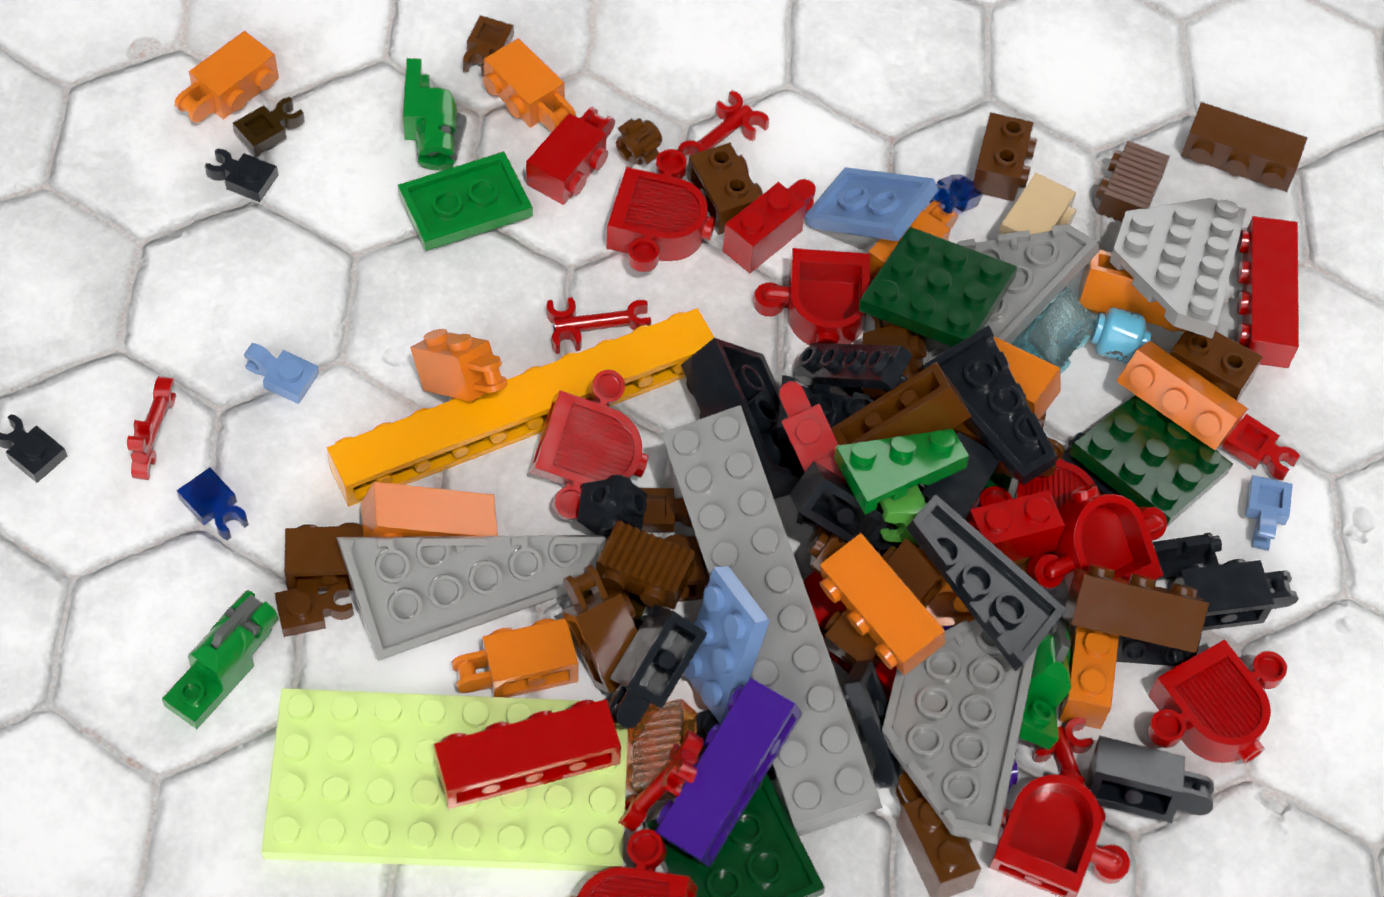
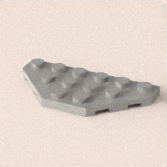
(1182, 258)
(1044, 268)
(959, 729)

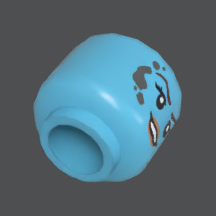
(1119, 334)

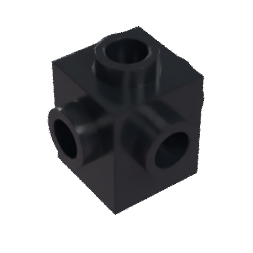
(611, 501)

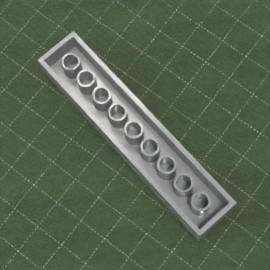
(741, 528)

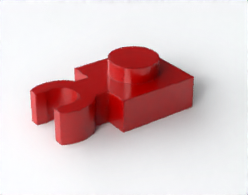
(1256, 443)

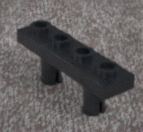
(853, 366)

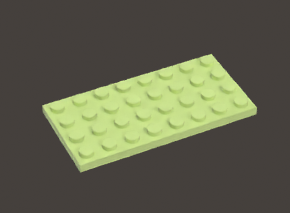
(364, 787)

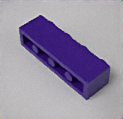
(728, 771)

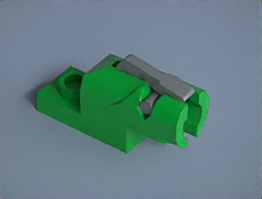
(431, 119)
(221, 659)
(1048, 687)

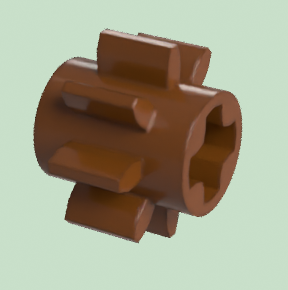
(638, 141)

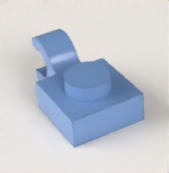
(283, 375)
(1270, 504)

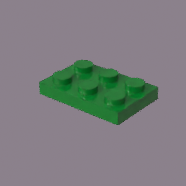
(465, 201)

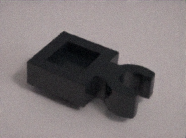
(243, 176)
(32, 451)

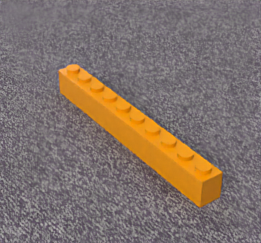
(466, 430)

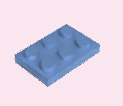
(871, 203)
(732, 641)

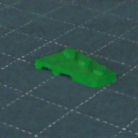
(895, 464)

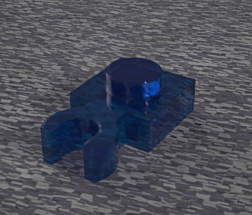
(958, 193)
(211, 499)

